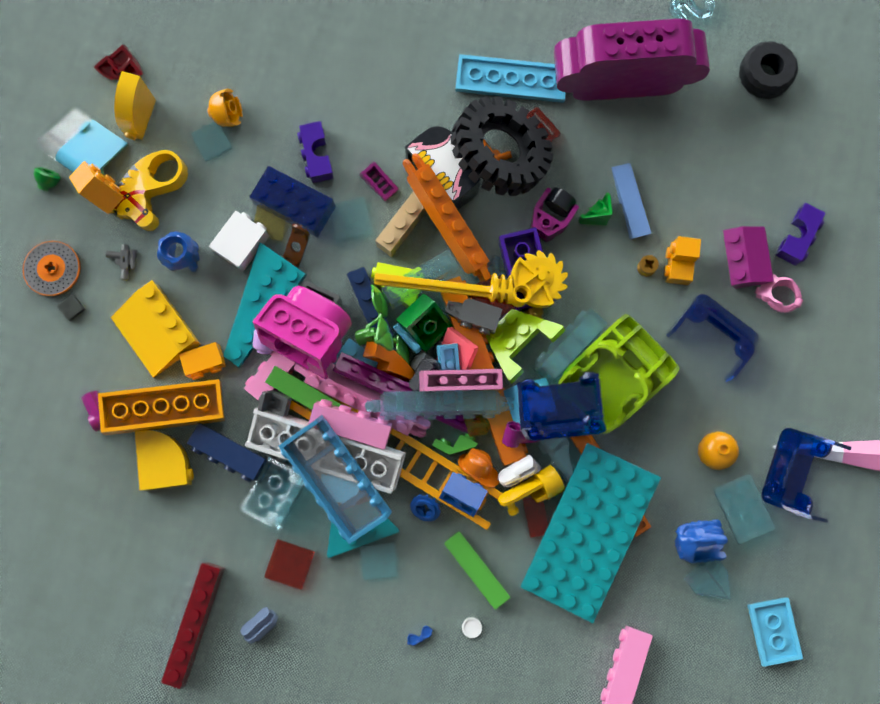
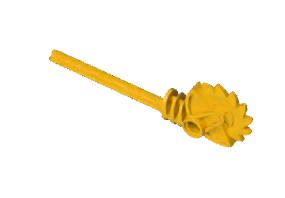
(535, 278)

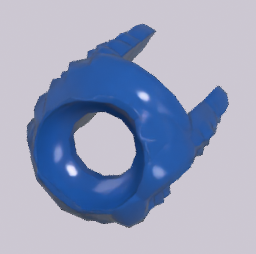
(167, 249)
(701, 541)

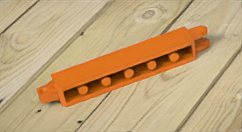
(447, 218)

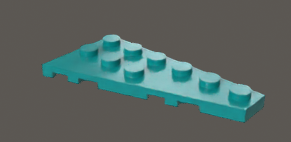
(268, 277)

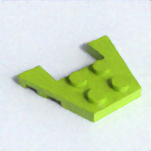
(514, 333)

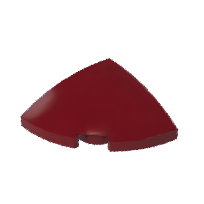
(118, 61)

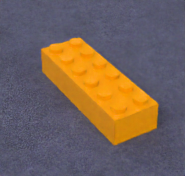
(160, 407)

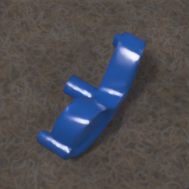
(414, 639)

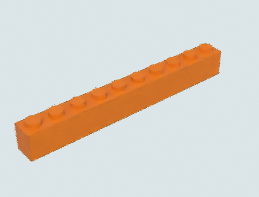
(484, 360)

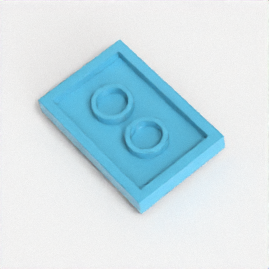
(775, 631)

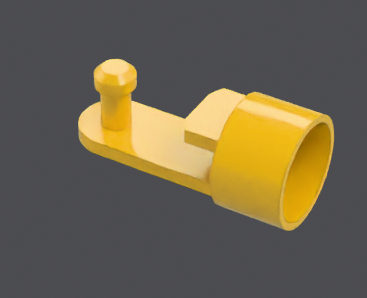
(540, 487)

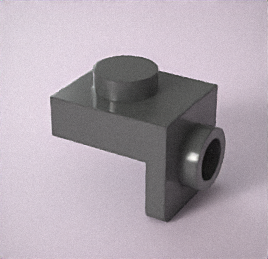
(274, 402)

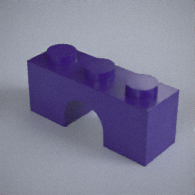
(312, 137)
(808, 220)

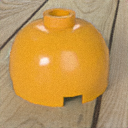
(225, 108)
(718, 450)

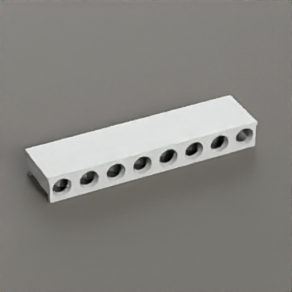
(379, 465)

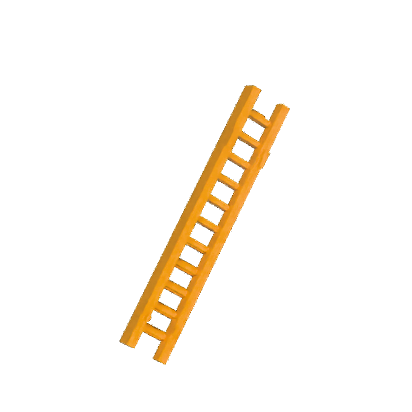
(422, 449)

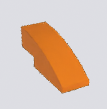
(388, 361)

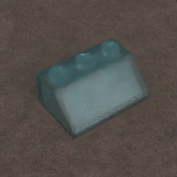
(273, 494)

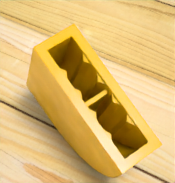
(133, 105)
(161, 461)

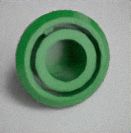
(46, 178)

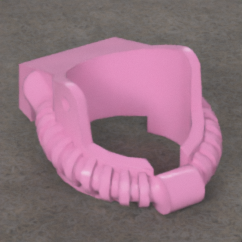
(764, 292)

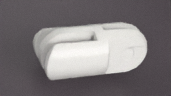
(518, 471)

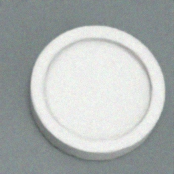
(471, 627)

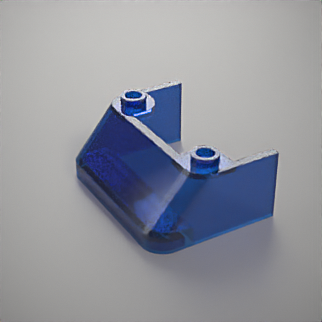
(706, 308)
(791, 468)

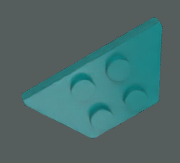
(338, 545)

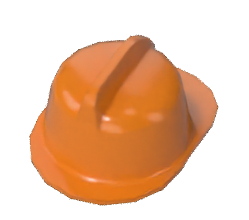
(479, 466)

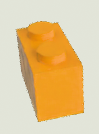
(202, 360)

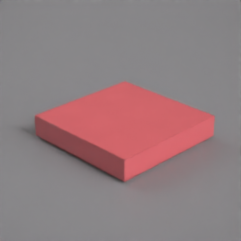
(466, 349)

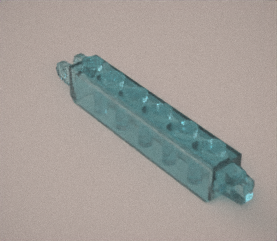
(440, 403)

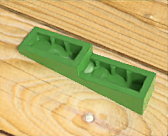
(296, 388)
(477, 570)

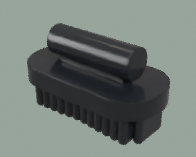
(426, 364)

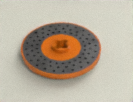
(55, 281)

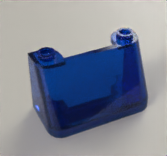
(561, 408)

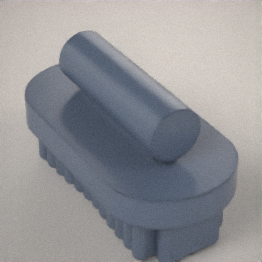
(259, 625)

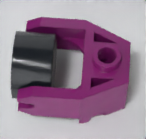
(560, 203)

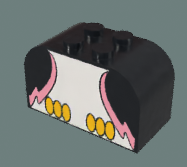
(436, 149)

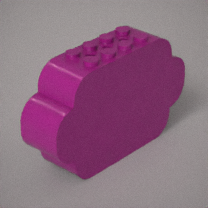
(631, 59)

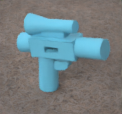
(407, 338)

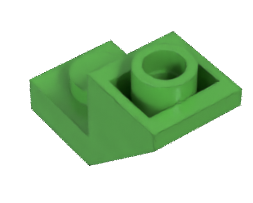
(463, 444)

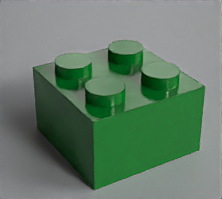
(424, 322)

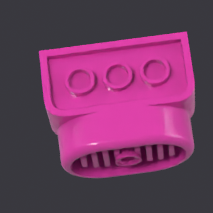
(303, 328)

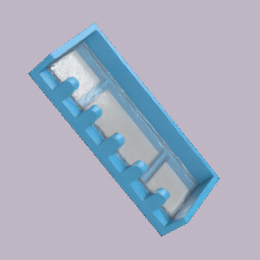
(335, 479)

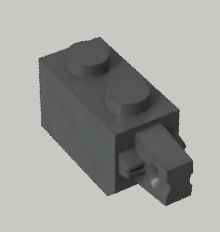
(475, 314)

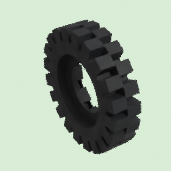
(506, 176)

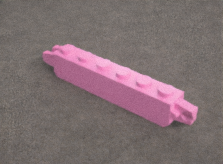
(356, 394)

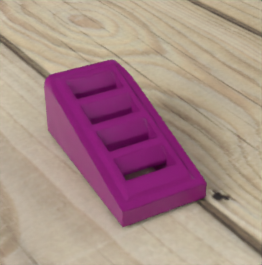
(369, 180)

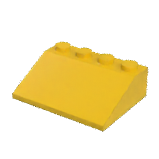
(154, 328)

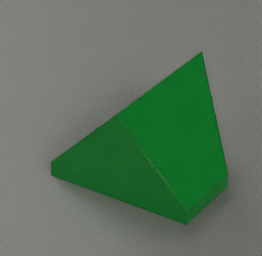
(599, 213)

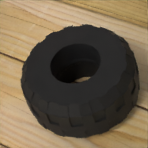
(779, 59)

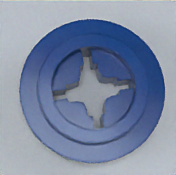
(418, 508)

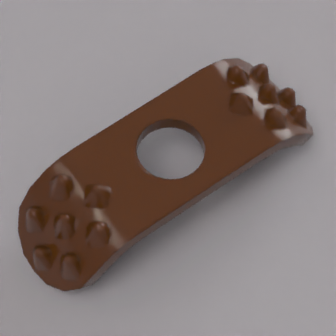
(300, 236)

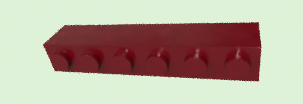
(193, 625)

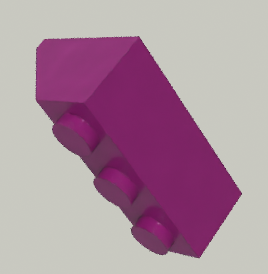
(748, 256)

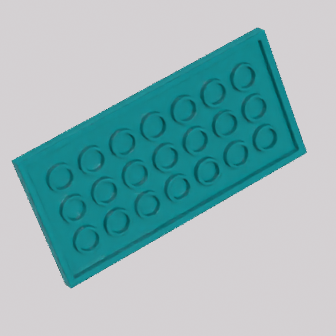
(590, 532)

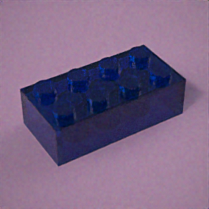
(292, 201)

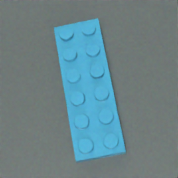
(508, 78)

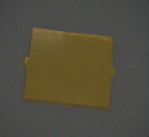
(274, 224)

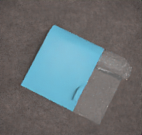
(79, 140)

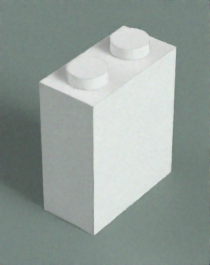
(239, 240)

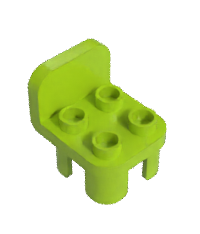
(629, 368)

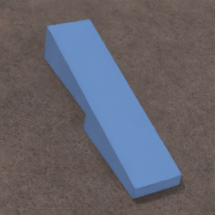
(631, 201)

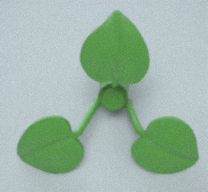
(382, 334)

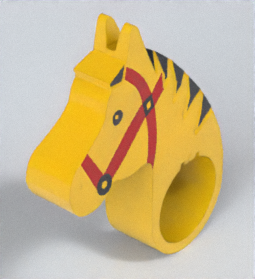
(140, 186)

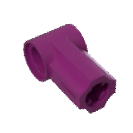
(92, 406)
(514, 435)

